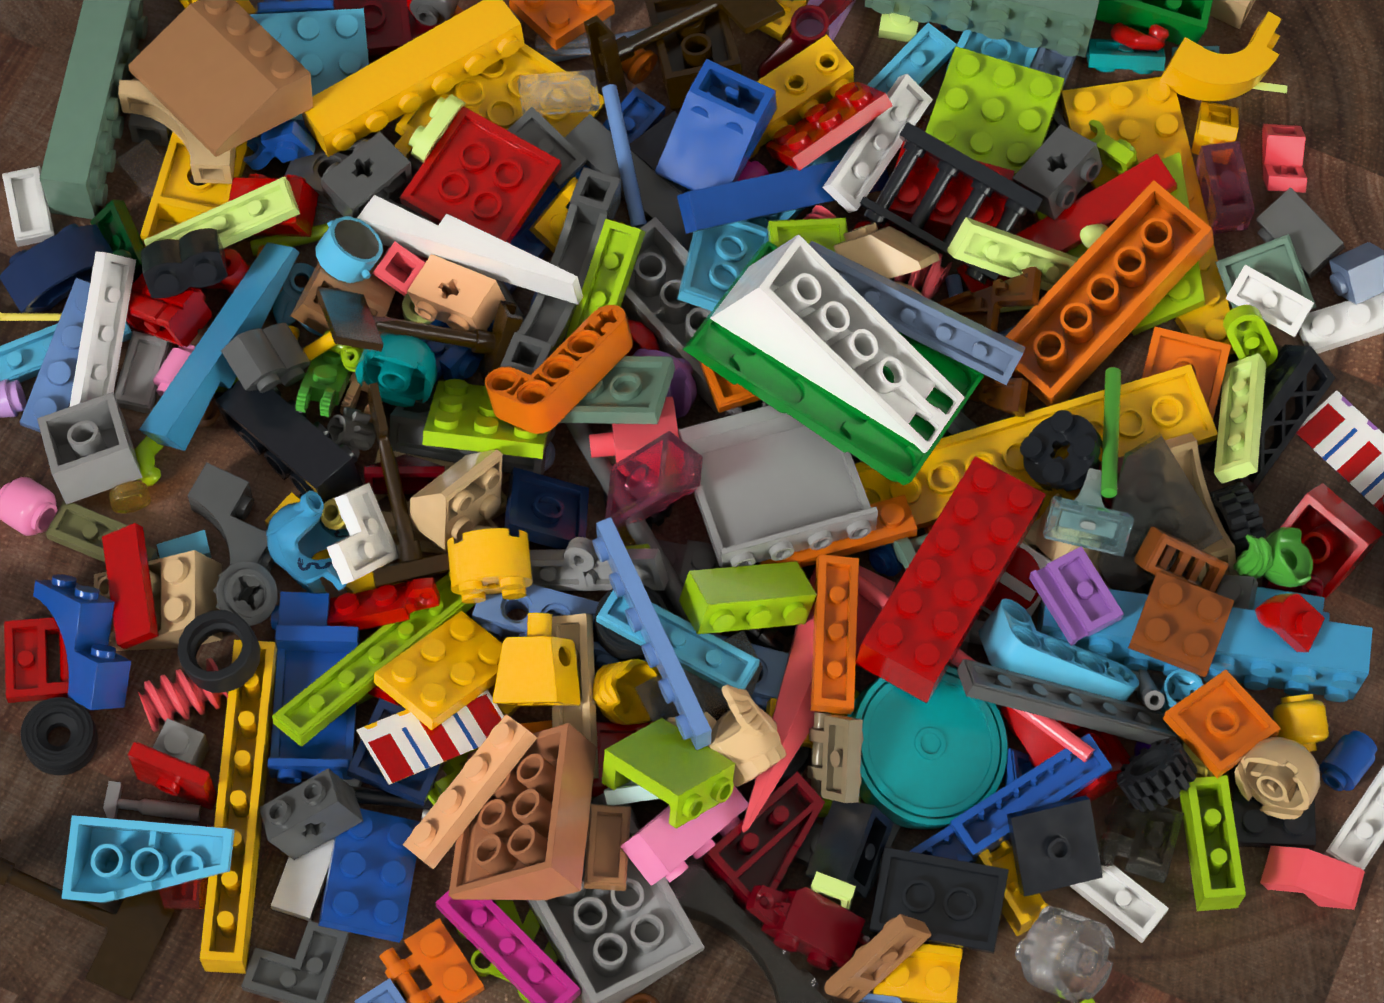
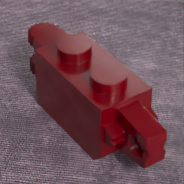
(808, 924)

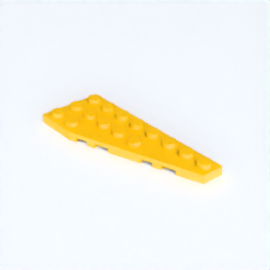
(1152, 122)

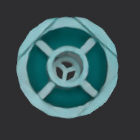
(402, 370)

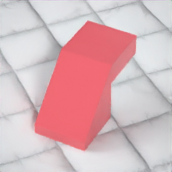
(1283, 157)
(399, 268)
(1318, 876)

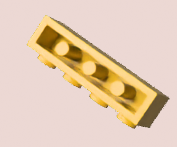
(805, 82)

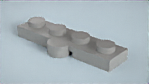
(581, 570)

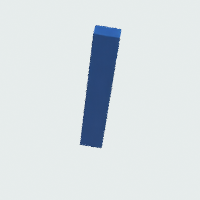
(759, 197)
(987, 822)

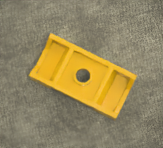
(178, 199)

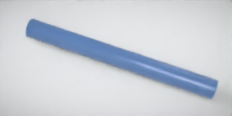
(623, 156)

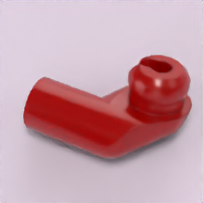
(1140, 41)

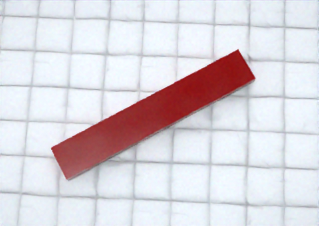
(1096, 207)

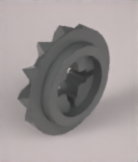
(249, 575)

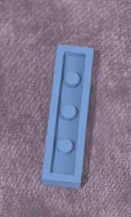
(56, 376)

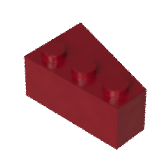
(770, 843)

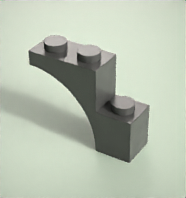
(223, 502)

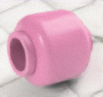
(27, 506)

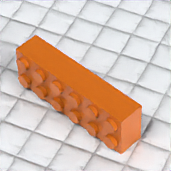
(1108, 293)

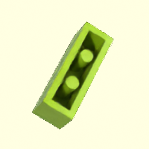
(747, 597)
(1212, 844)

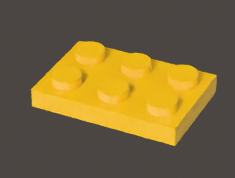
(443, 670)

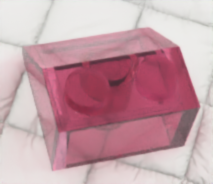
(652, 479)

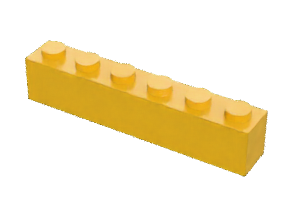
(413, 75)

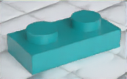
(1110, 55)

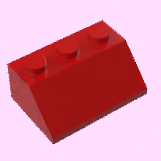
(1042, 747)

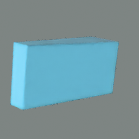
(194, 541)

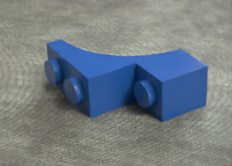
(85, 619)

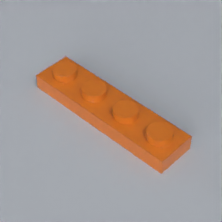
(893, 523)
(834, 634)

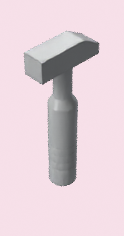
(147, 806)

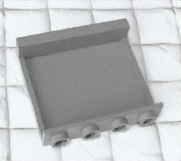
(774, 488)

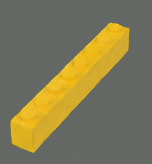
(239, 796)

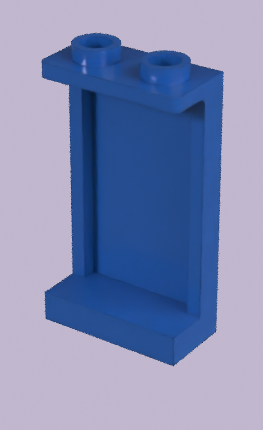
(302, 658)

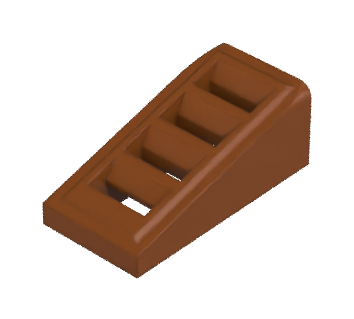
(1159, 549)

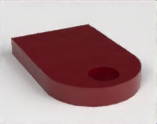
(386, 23)

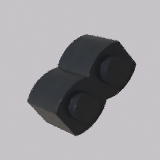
(191, 261)

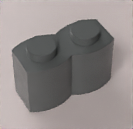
(266, 358)

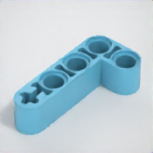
(1017, 647)

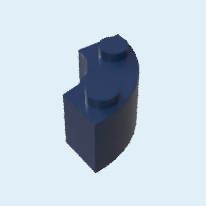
(48, 270)

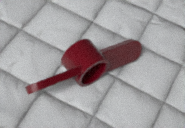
(795, 42)

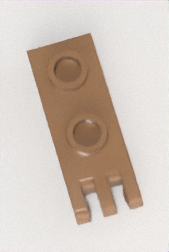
(877, 958)

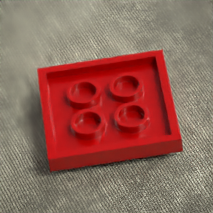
(481, 177)

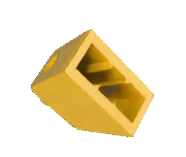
(537, 668)

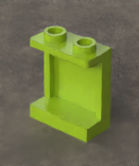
(670, 770)

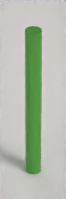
(1111, 432)

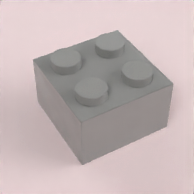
(89, 448)

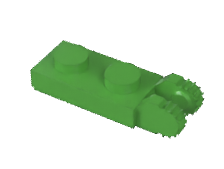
(323, 383)

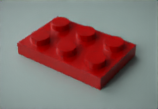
(828, 124)

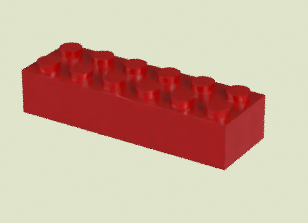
(950, 579)

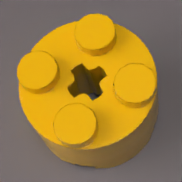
(490, 564)

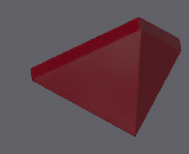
(414, 474)

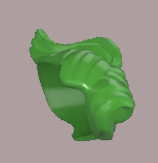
(1277, 558)

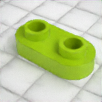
(1249, 334)

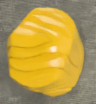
(616, 693)

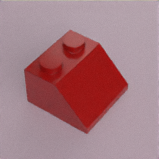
(1333, 534)

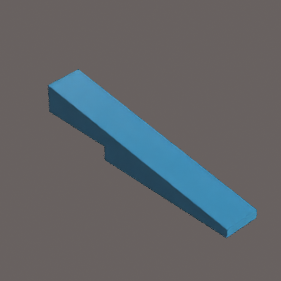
(190, 392)

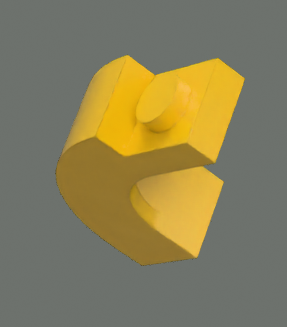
(1221, 77)

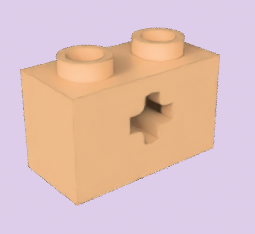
(455, 295)

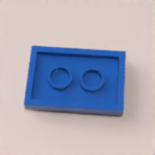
(370, 878)

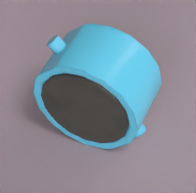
(349, 249)

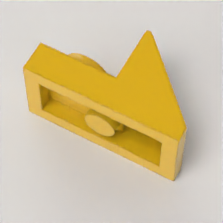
(1215, 125)

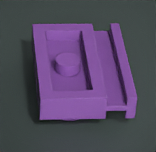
(1076, 595)

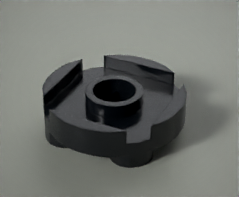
(1048, 437)

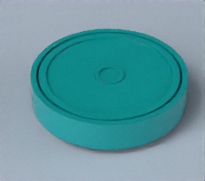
(928, 758)

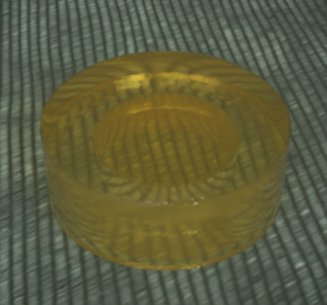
(129, 497)

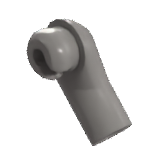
(1148, 691)

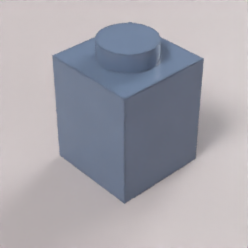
(1358, 273)

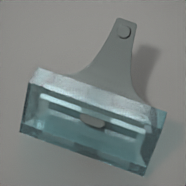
(1087, 521)

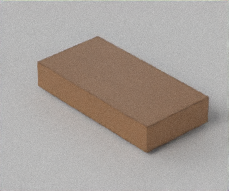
(605, 859)

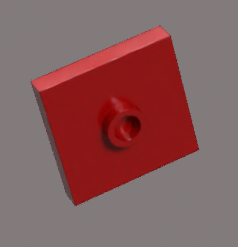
(172, 775)

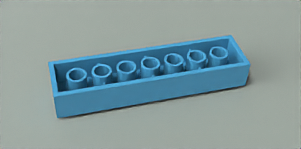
(1247, 650)

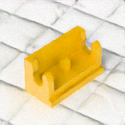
(1018, 910)

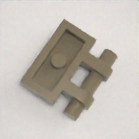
(836, 757)

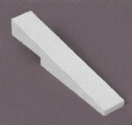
(470, 249)

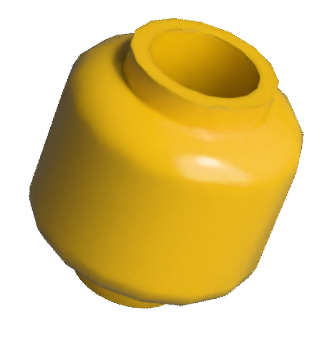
(1302, 720)

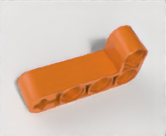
(565, 377)

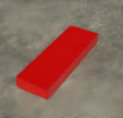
(130, 586)

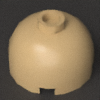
(1279, 776)

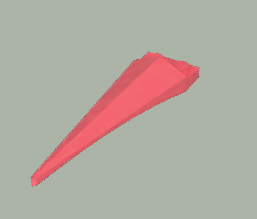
(794, 697)

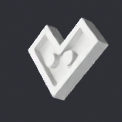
(369, 539)

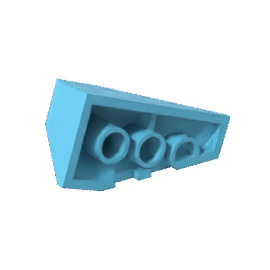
(132, 857)

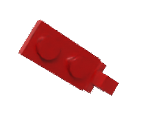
(383, 605)

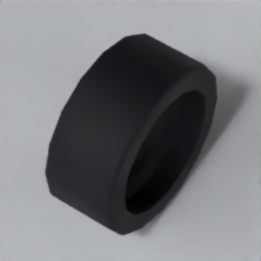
(200, 630)

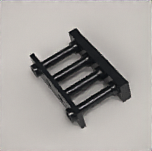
(950, 165)

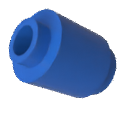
(1348, 761)

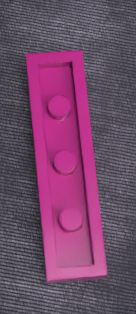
(509, 950)

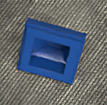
(1017, 765)

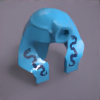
(297, 535)

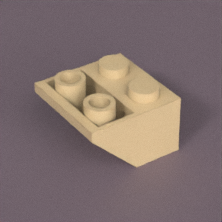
(459, 498)

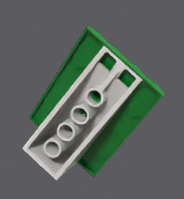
(808, 337)

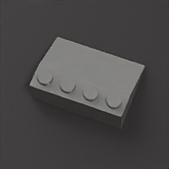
(618, 939)

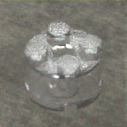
(1066, 954)

